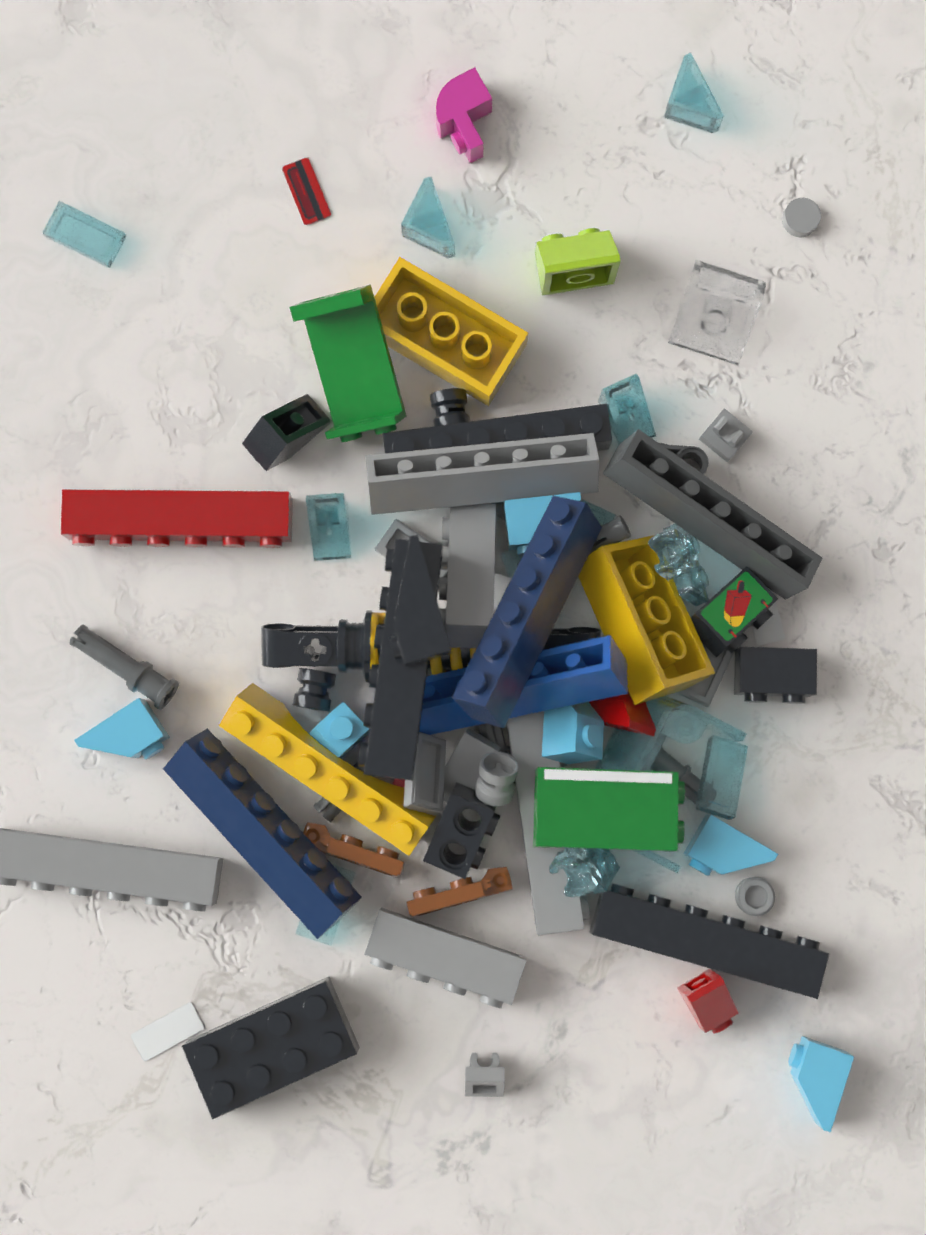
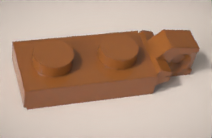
(350, 850)
(461, 892)

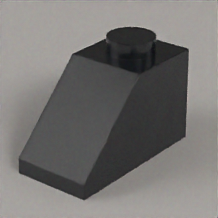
(285, 431)

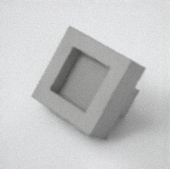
(725, 435)
(484, 1080)

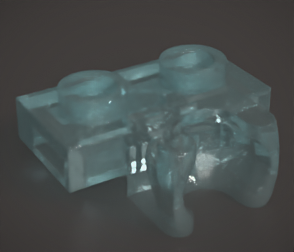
(679, 560)
(586, 870)

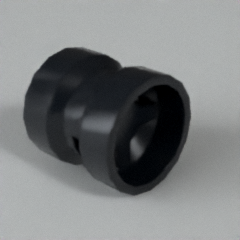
(449, 406)
(314, 690)

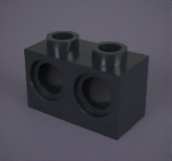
(457, 829)

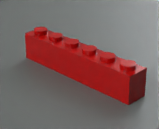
(177, 516)

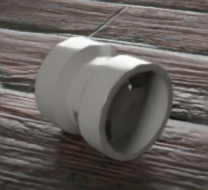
(496, 778)

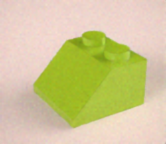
(576, 261)

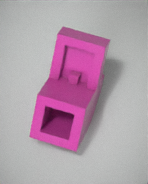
(458, 106)

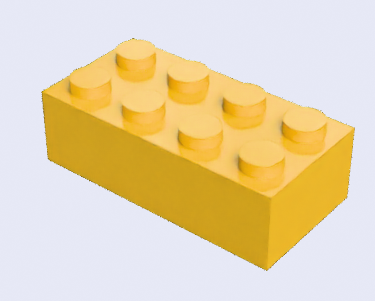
(447, 331)
(644, 619)

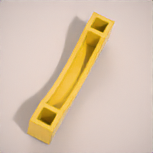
(275, 734)

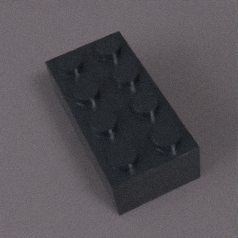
(270, 1047)

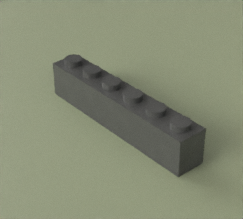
(712, 514)

